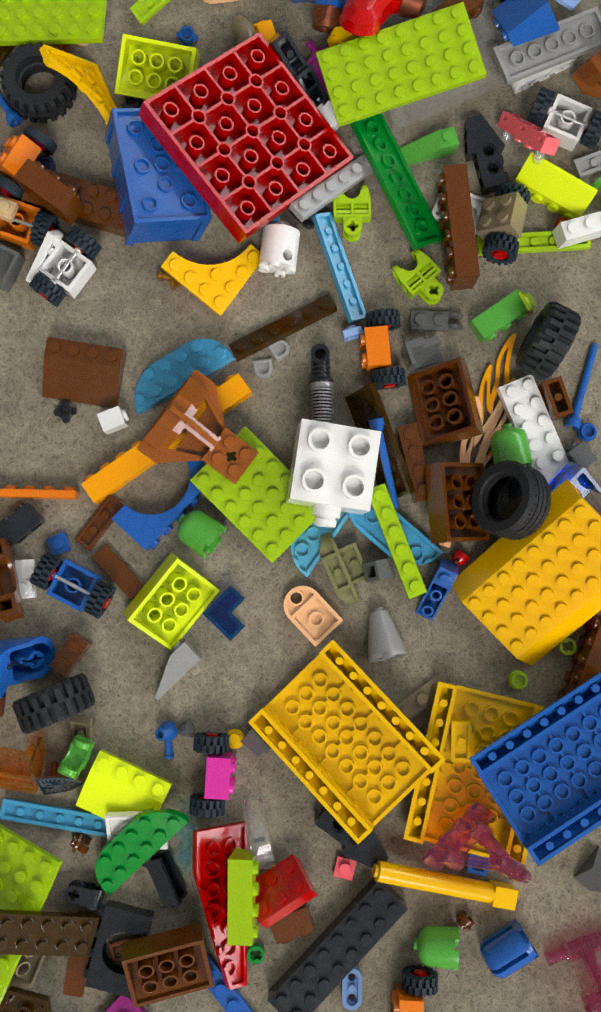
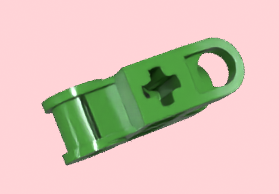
(77, 757)

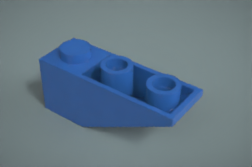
(437, 588)

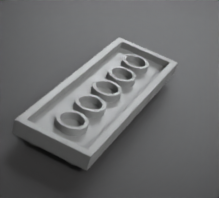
(575, 38)

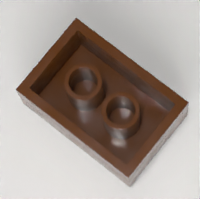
(49, 191)

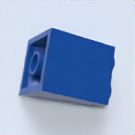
(524, 20)

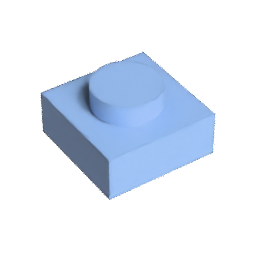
(351, 333)

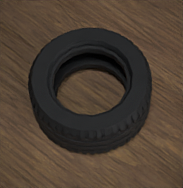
(532, 508)

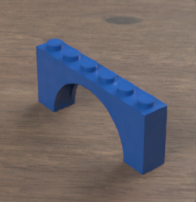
(149, 528)

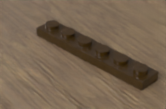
(282, 327)

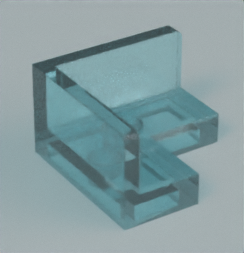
(184, 855)

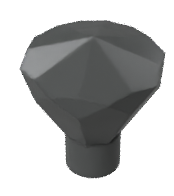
(186, 728)

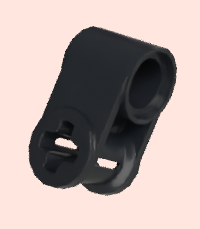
(87, 895)

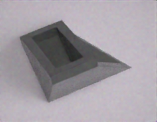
(590, 872)

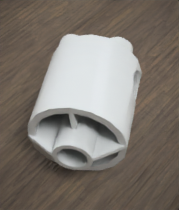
(279, 249)

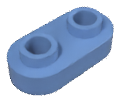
(352, 986)

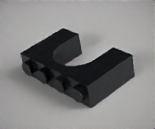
(116, 918)

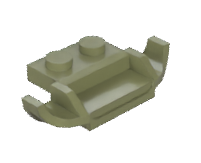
(342, 567)

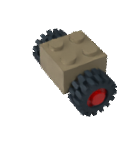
(503, 222)

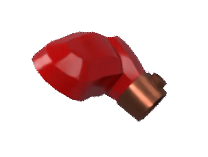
(367, 16)

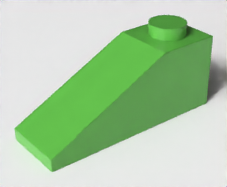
(432, 146)

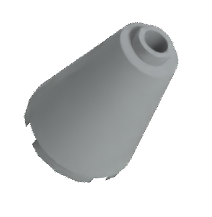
(383, 637)

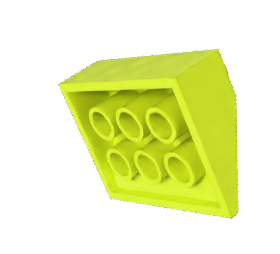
(152, 65)
(170, 601)
(121, 787)

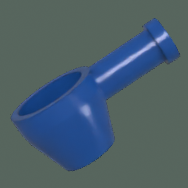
(167, 732)

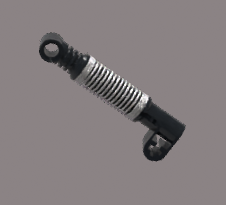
(321, 385)

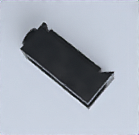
(166, 879)

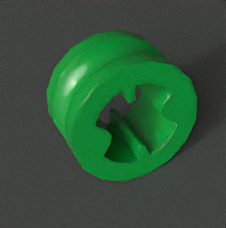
(256, 960)

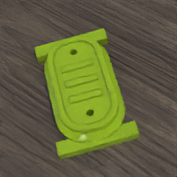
(528, 301)

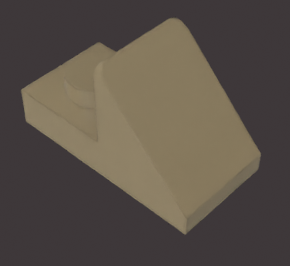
(82, 725)

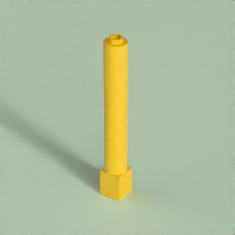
(494, 892)

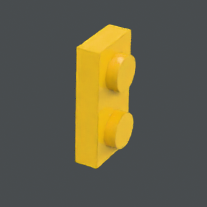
(461, 741)

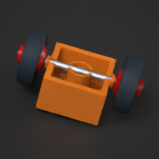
(16, 153)

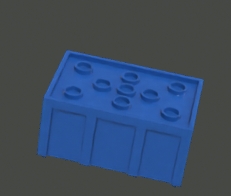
(151, 188)

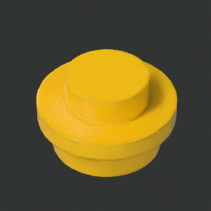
(235, 737)

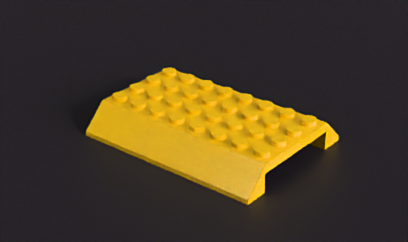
(542, 585)
(346, 741)
(456, 785)

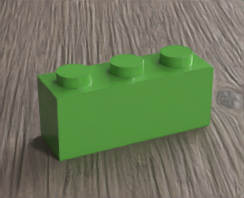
(499, 317)

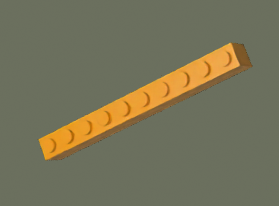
(133, 463)

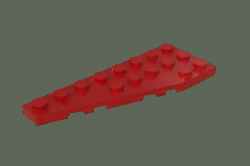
(210, 870)

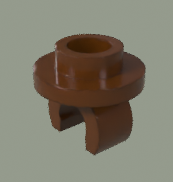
(78, 843)

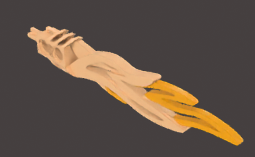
(490, 425)

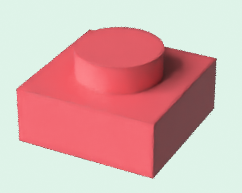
(344, 867)

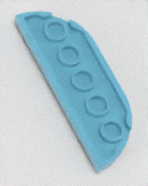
(306, 547)

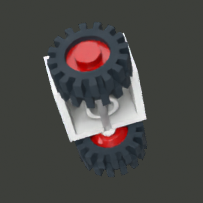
(566, 119)
(67, 267)

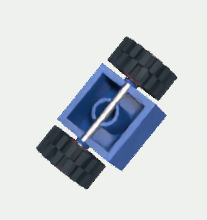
(73, 584)

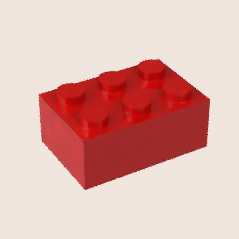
(283, 890)

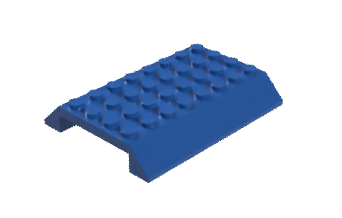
(549, 772)

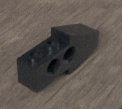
(295, 63)
(481, 138)
(367, 852)

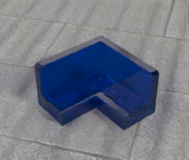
(578, 477)
(221, 613)

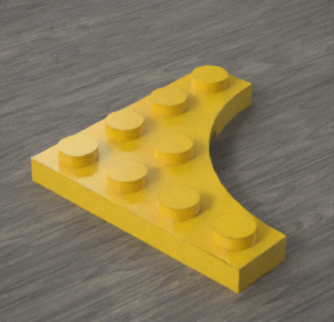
(84, 75)
(216, 283)

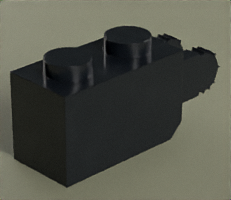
(20, 524)

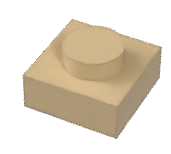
(8, 209)

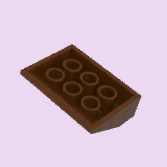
(82, 372)
(445, 403)
(450, 502)
(166, 965)

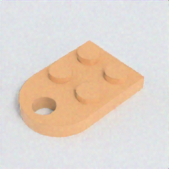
(312, 615)

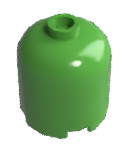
(510, 444)
(200, 532)
(437, 946)

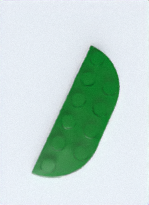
(135, 845)

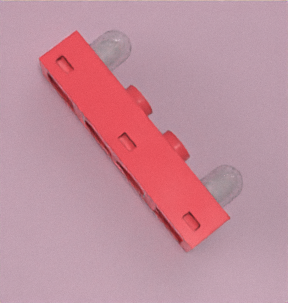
(528, 133)

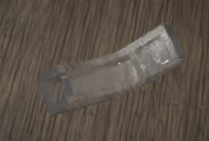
(258, 832)

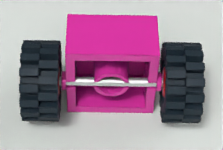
(218, 779)

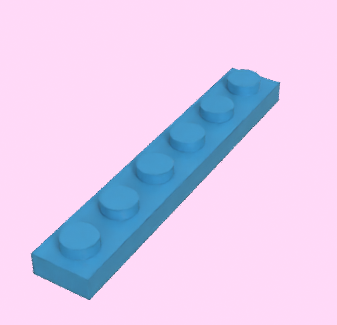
(339, 267)
(52, 816)

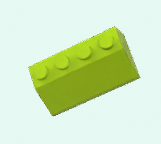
(242, 898)

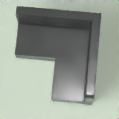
(10, 267)
(421, 352)

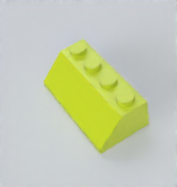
(555, 188)

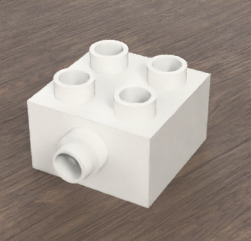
(333, 469)

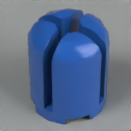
(507, 950)

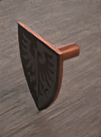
(57, 782)

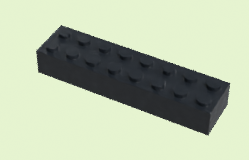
(338, 949)

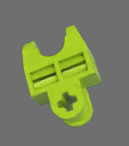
(352, 213)
(421, 279)

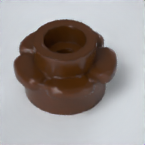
(464, 922)

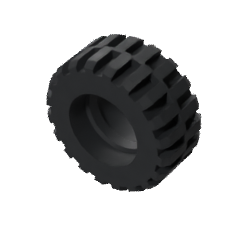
(39, 106)
(548, 340)
(53, 703)

